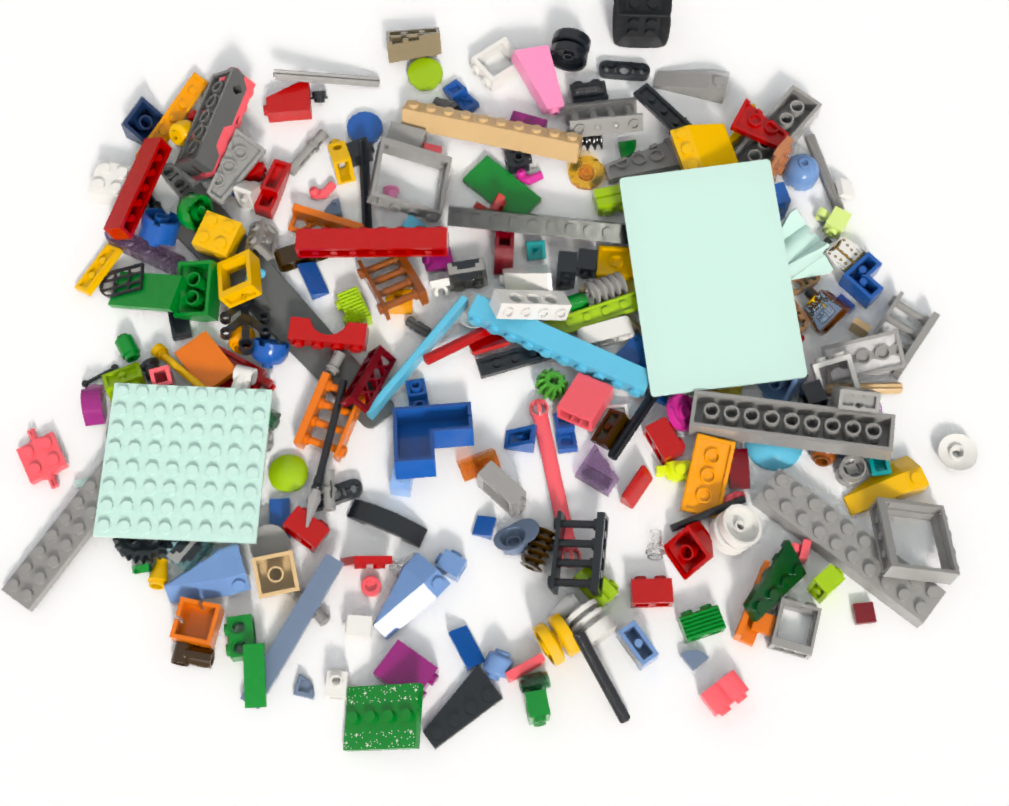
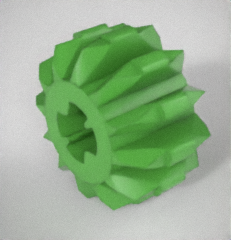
(551, 384)

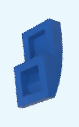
(458, 92)
(565, 435)

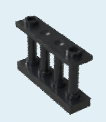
(596, 564)

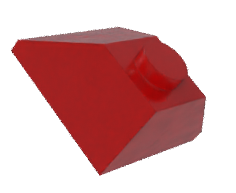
(690, 549)

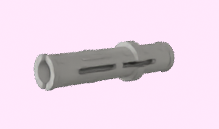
(311, 147)

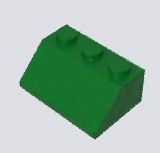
(199, 293)

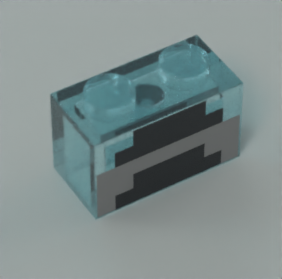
(188, 553)

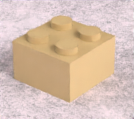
(275, 574)

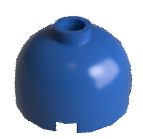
(270, 352)

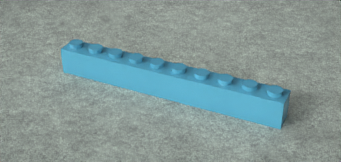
(563, 348)

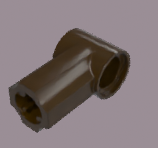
(186, 654)

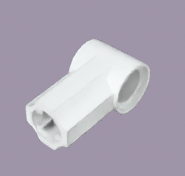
(244, 376)

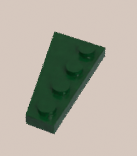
(775, 582)

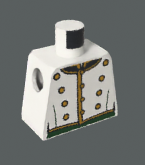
(842, 255)

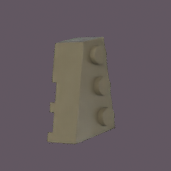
(413, 44)

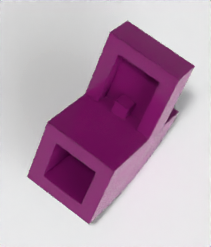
(93, 404)

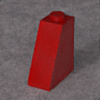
(289, 104)

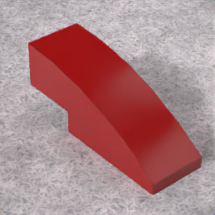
(272, 189)

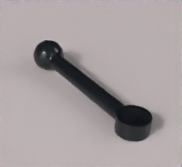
(85, 383)

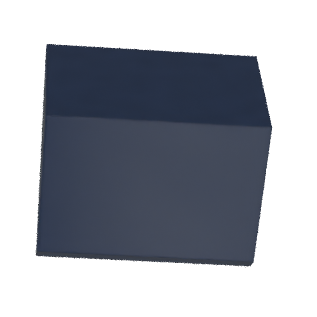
(141, 121)

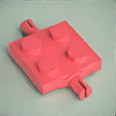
(42, 458)

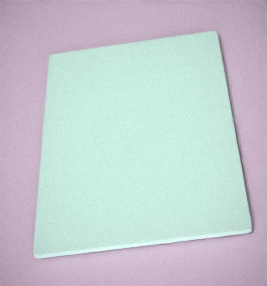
(712, 278)

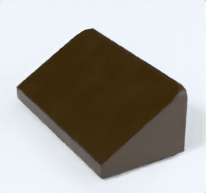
(610, 429)

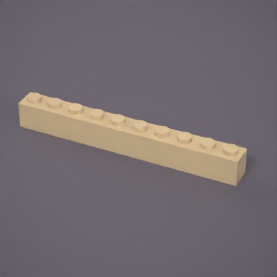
(493, 131)

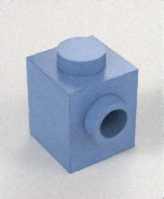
(451, 564)

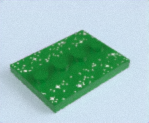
(383, 717)

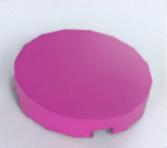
(679, 411)

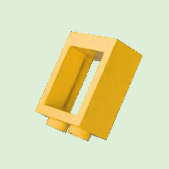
(251, 288)

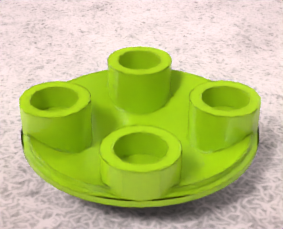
(288, 473)

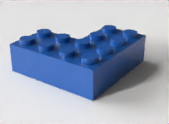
(424, 429)

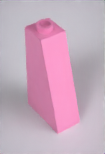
(540, 77)

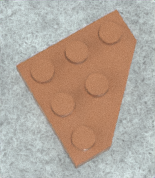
(781, 157)

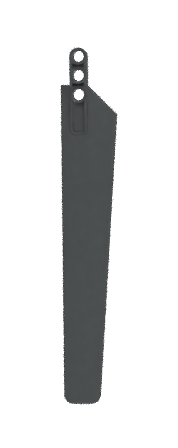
(279, 300)

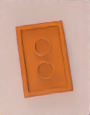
(206, 361)

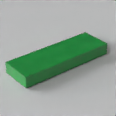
(254, 675)

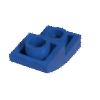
(417, 392)

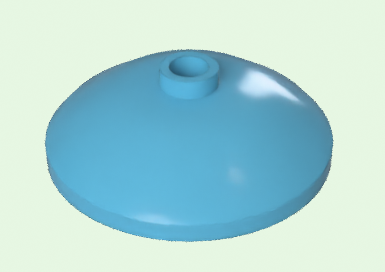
(772, 457)

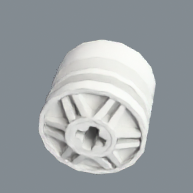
(587, 619)

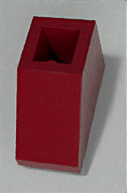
(503, 251)

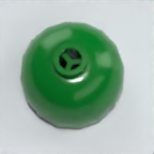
(192, 210)

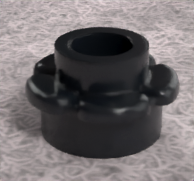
(319, 96)

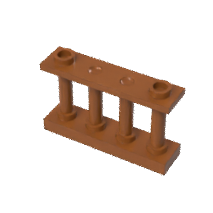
(404, 269)

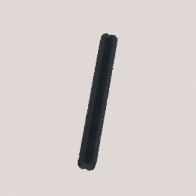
(365, 182)
(632, 426)
(601, 676)

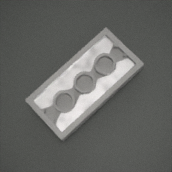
(869, 354)

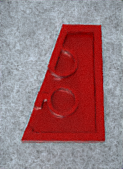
(754, 125)

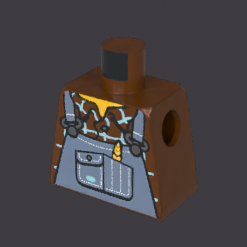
(824, 309)

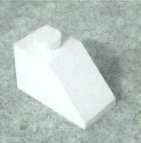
(247, 194)

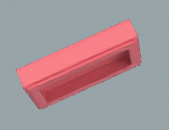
(525, 668)

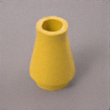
(159, 574)

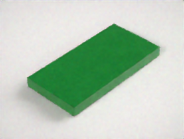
(490, 178)
(158, 293)

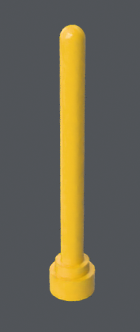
(161, 352)

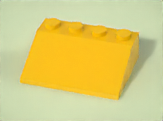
(702, 146)

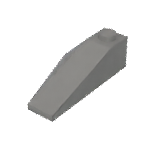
(697, 83)

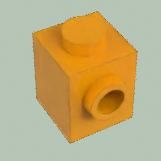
(405, 308)

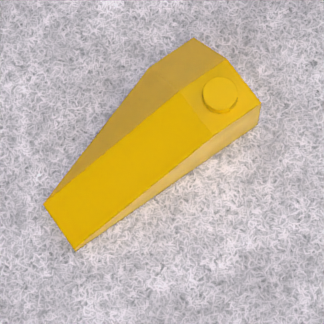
(905, 481)

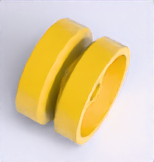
(554, 640)

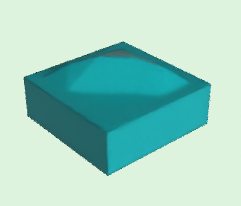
(535, 250)

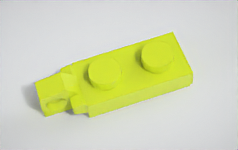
(674, 470)

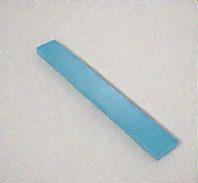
(417, 356)

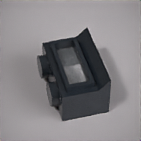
(588, 91)

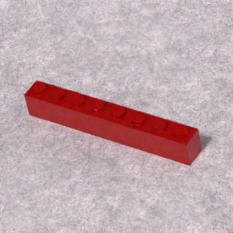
(372, 242)

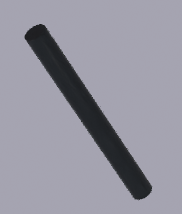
(707, 513)

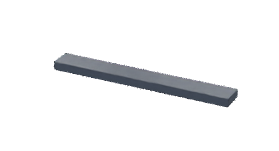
(300, 618)

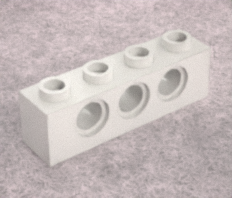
(530, 304)

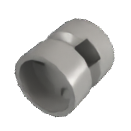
(850, 471)

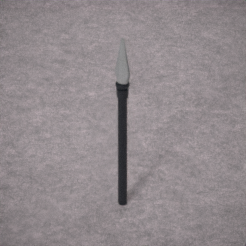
(314, 496)

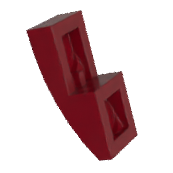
(739, 472)

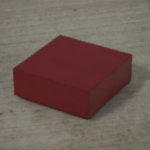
(863, 613)

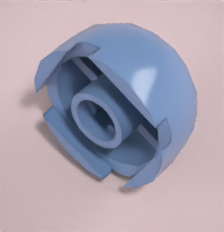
(801, 172)

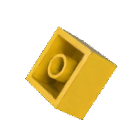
(218, 236)

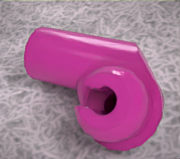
(528, 179)

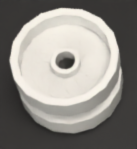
(735, 529)

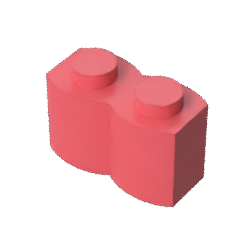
(724, 693)

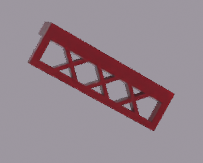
(366, 374)

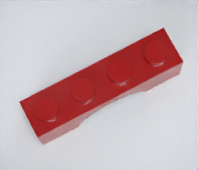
(352, 337)

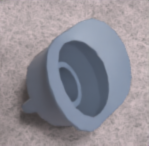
(516, 536)

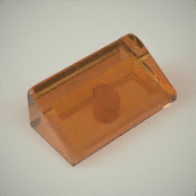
(471, 465)

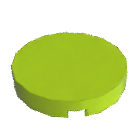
(425, 74)

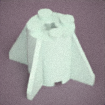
(803, 248)

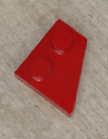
(361, 562)

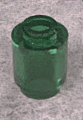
(534, 681)

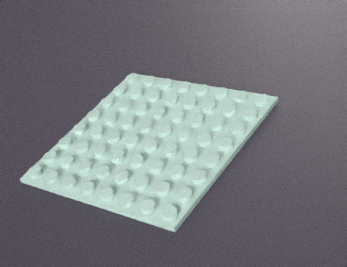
(184, 463)

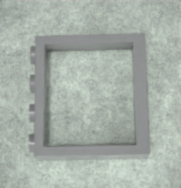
(417, 155)
(885, 544)

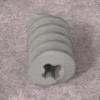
(605, 285)

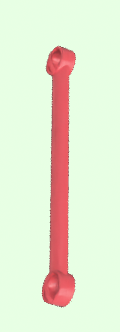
(552, 469)

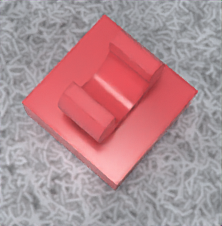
(802, 550)

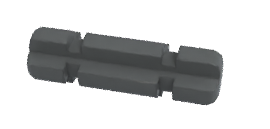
(418, 326)

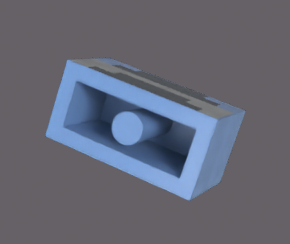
(637, 645)

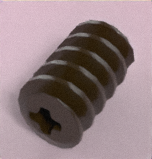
(537, 550)

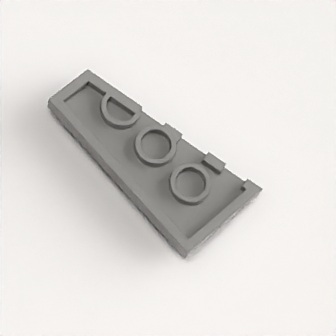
(655, 159)
(236, 164)

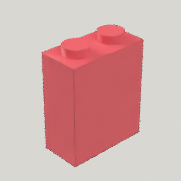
(585, 401)

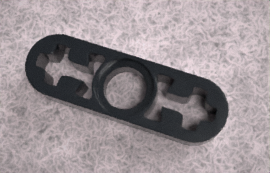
(628, 65)
(350, 495)

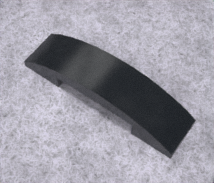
(387, 521)

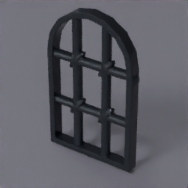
(128, 283)

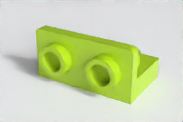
(128, 374)

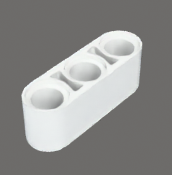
(607, 332)

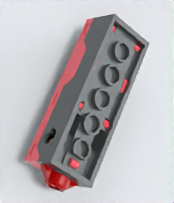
(215, 123)

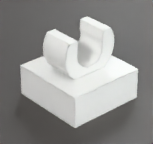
(439, 283)

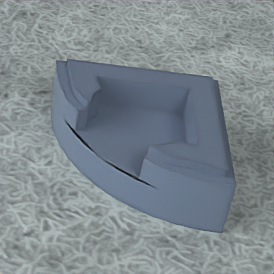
(334, 208)
(693, 658)
(304, 688)

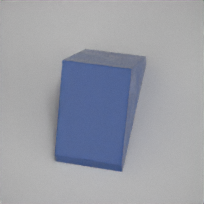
(521, 439)

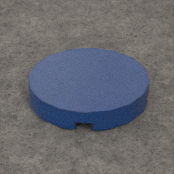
(365, 125)

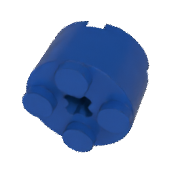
(159, 227)

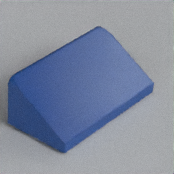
(313, 280)
(466, 647)

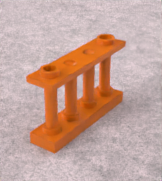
(312, 419)

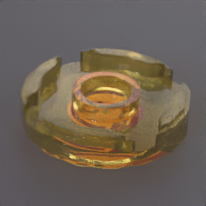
(586, 173)

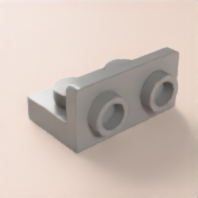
(262, 238)

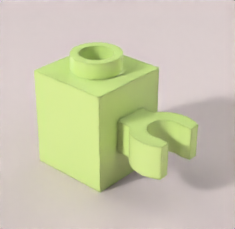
(834, 222)

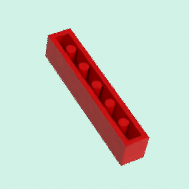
(137, 188)

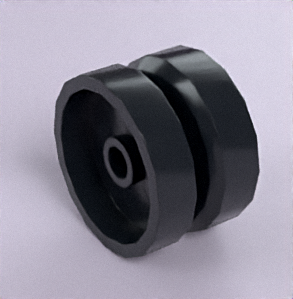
(570, 49)

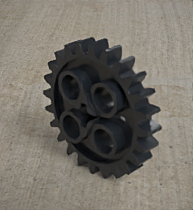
(142, 549)

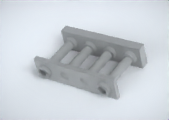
(604, 117)
(918, 336)

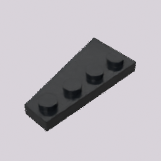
(466, 705)

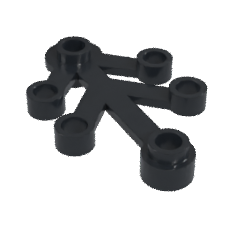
(244, 321)

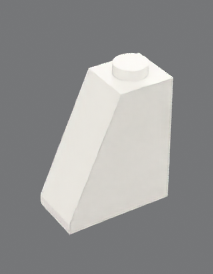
(527, 278)

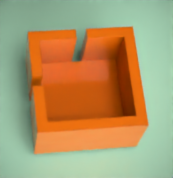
(199, 625)

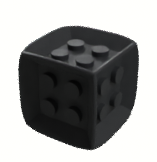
(641, 23)

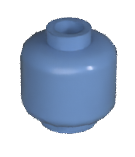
(497, 664)

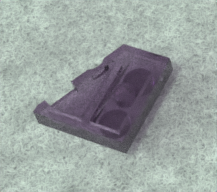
(597, 472)

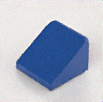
(484, 527)

